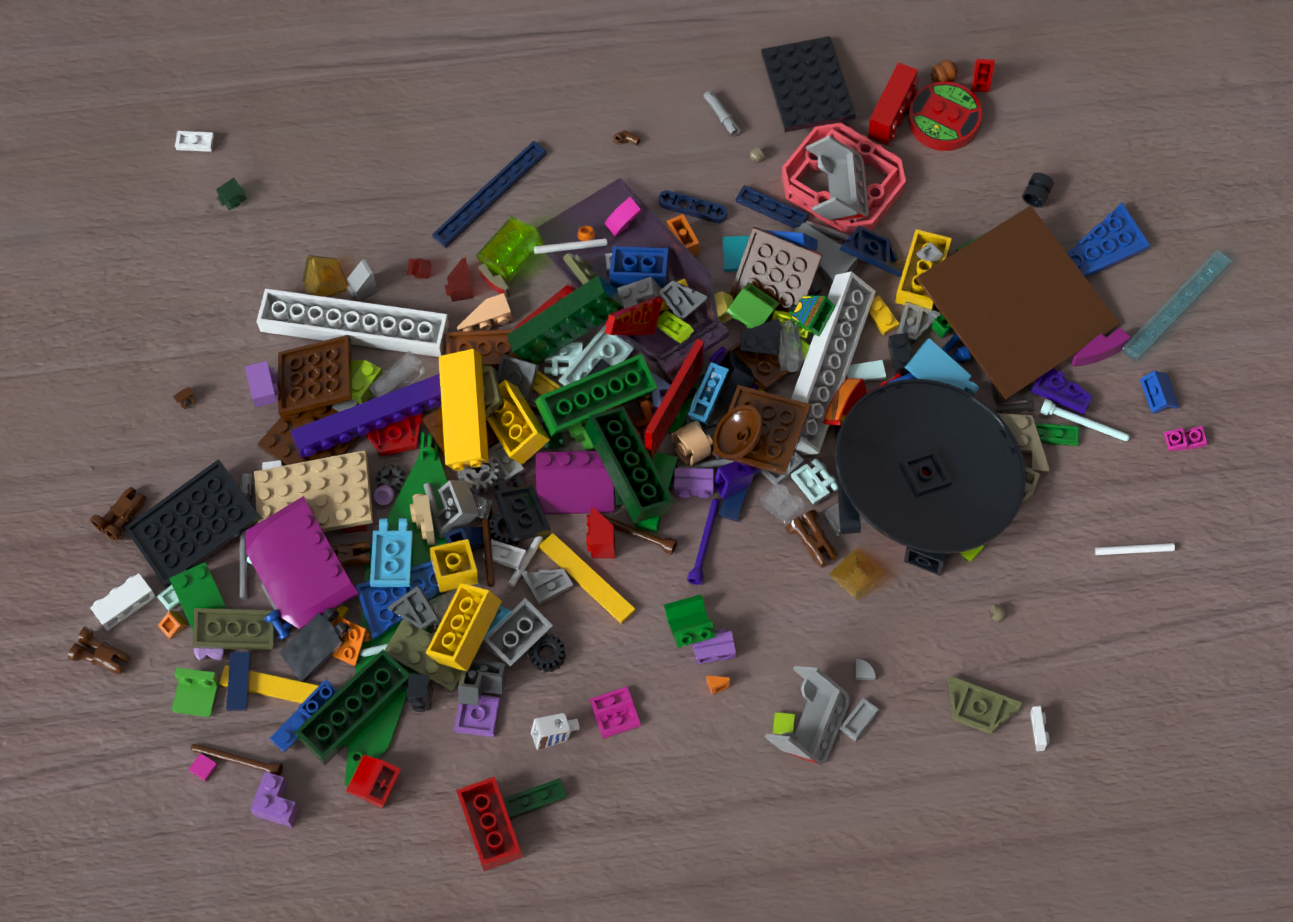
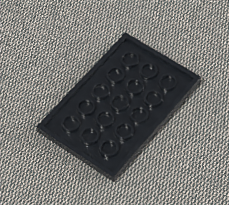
(808, 84)
(192, 522)

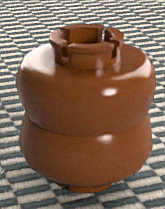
(944, 72)

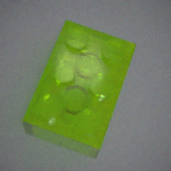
(510, 248)

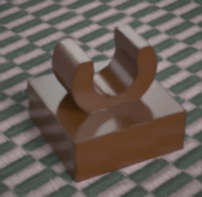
(183, 395)

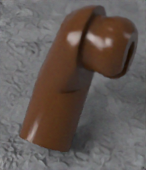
(626, 136)

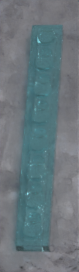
(1176, 306)

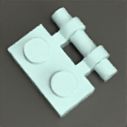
(565, 355)
(810, 483)

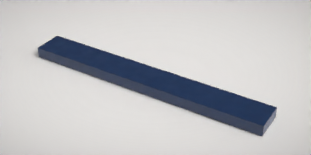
(489, 194)

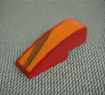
(843, 400)

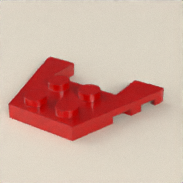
(397, 436)

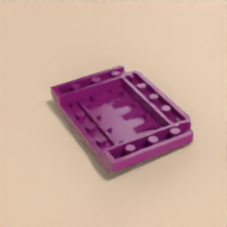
(298, 564)

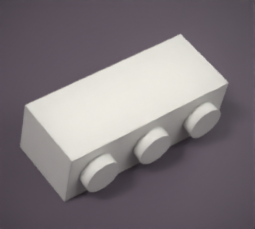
(122, 601)

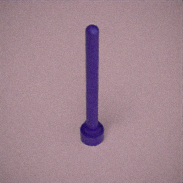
(696, 575)

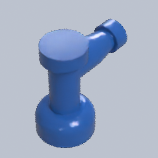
(281, 628)

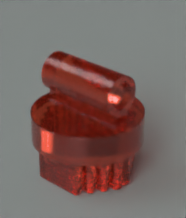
(419, 268)

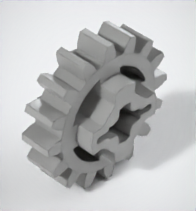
(486, 477)

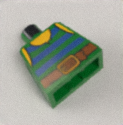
(812, 313)

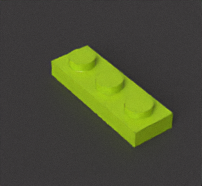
(674, 327)

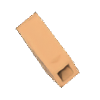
(488, 314)

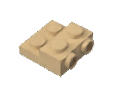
(422, 516)

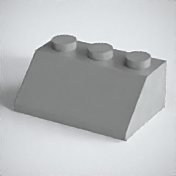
(517, 633)

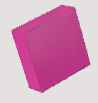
(203, 767)

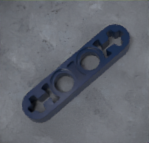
(693, 204)

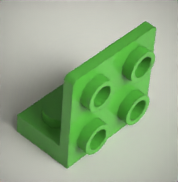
(195, 692)

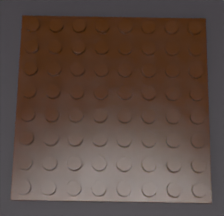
(1017, 301)

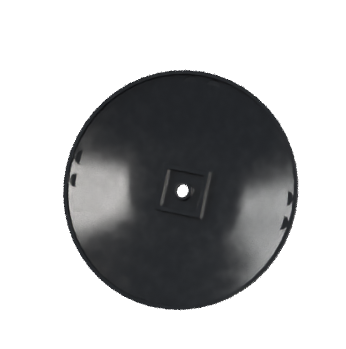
(939, 429)

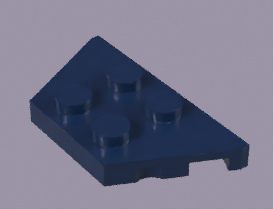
(872, 249)

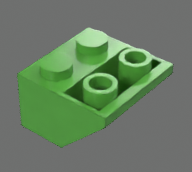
(752, 306)

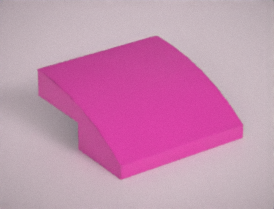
(615, 712)

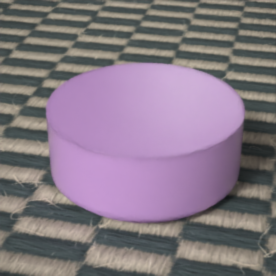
(384, 495)

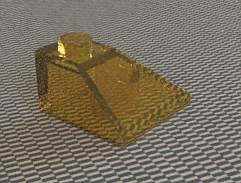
(323, 276)
(856, 574)

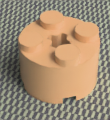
(691, 443)

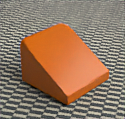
(172, 624)
(717, 684)

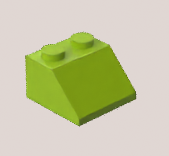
(363, 376)

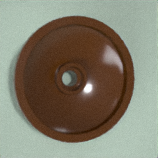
(738, 432)

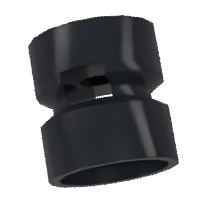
(1037, 189)

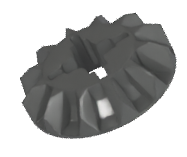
(397, 472)

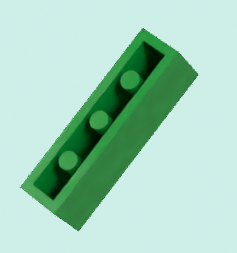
(666, 467)

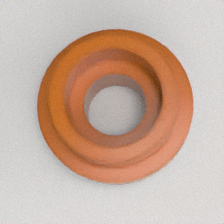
(586, 233)

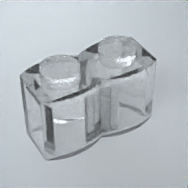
(782, 504)

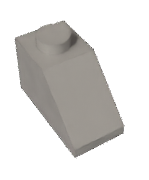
(361, 281)

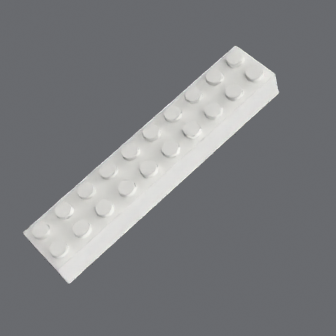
(364, 322)
(831, 356)

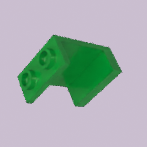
(689, 621)

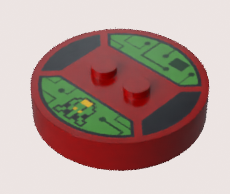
(944, 116)

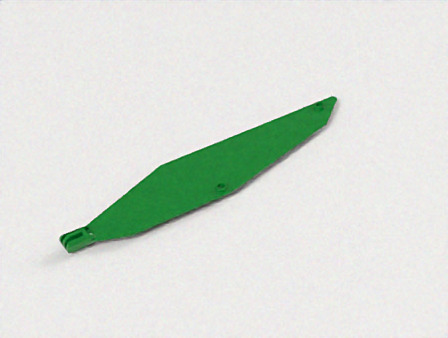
(377, 736)

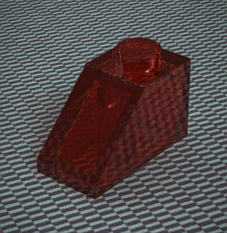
(459, 283)

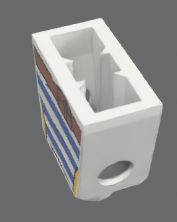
(552, 730)

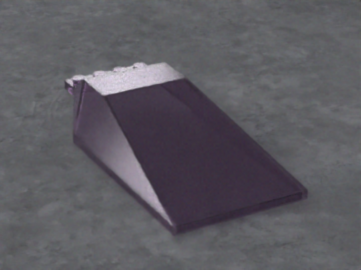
(644, 231)

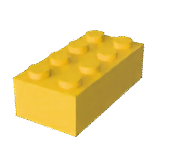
(909, 288)
(517, 425)
(463, 627)

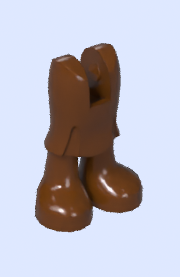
(123, 510)
(816, 542)
(350, 554)
(103, 652)

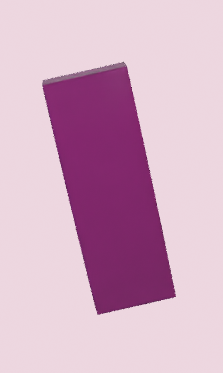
(1101, 348)

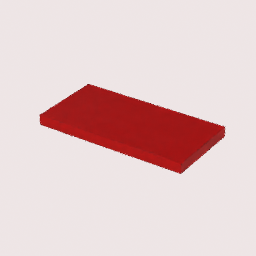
(674, 398)

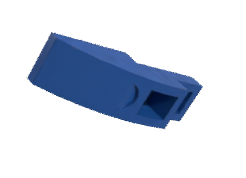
(286, 735)

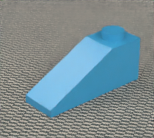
(708, 394)

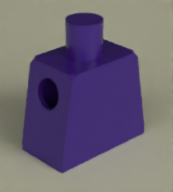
(733, 478)

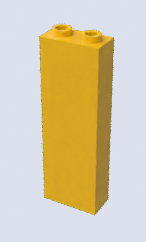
(463, 410)

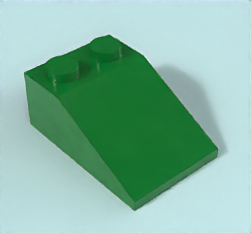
(197, 590)

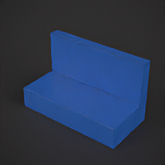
(1159, 391)

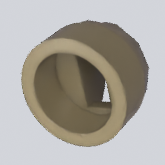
(756, 154)
(997, 613)

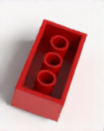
(893, 104)
(489, 823)

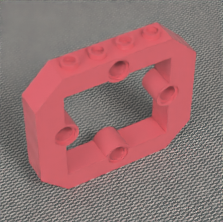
(876, 156)

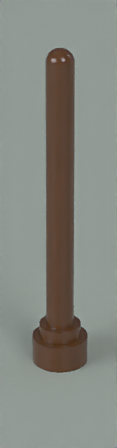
(669, 545)
(488, 549)
(273, 768)

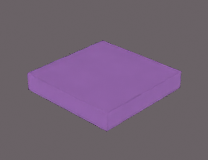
(478, 719)

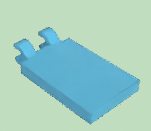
(934, 364)
(391, 555)

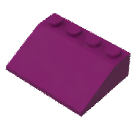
(573, 483)

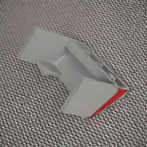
(846, 180)
(819, 720)

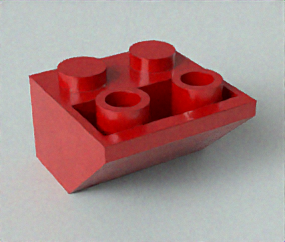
(600, 536)
(373, 780)

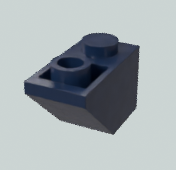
(473, 534)

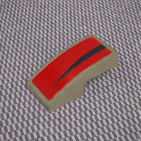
(496, 283)

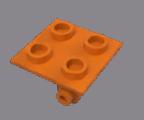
(353, 640)

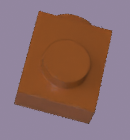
(645, 408)

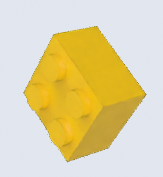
(453, 565)

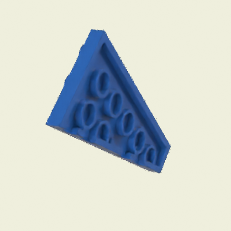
(1109, 243)
(377, 599)

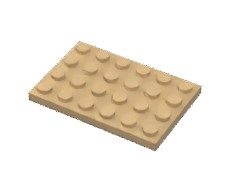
(332, 485)

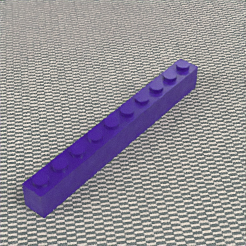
(367, 416)

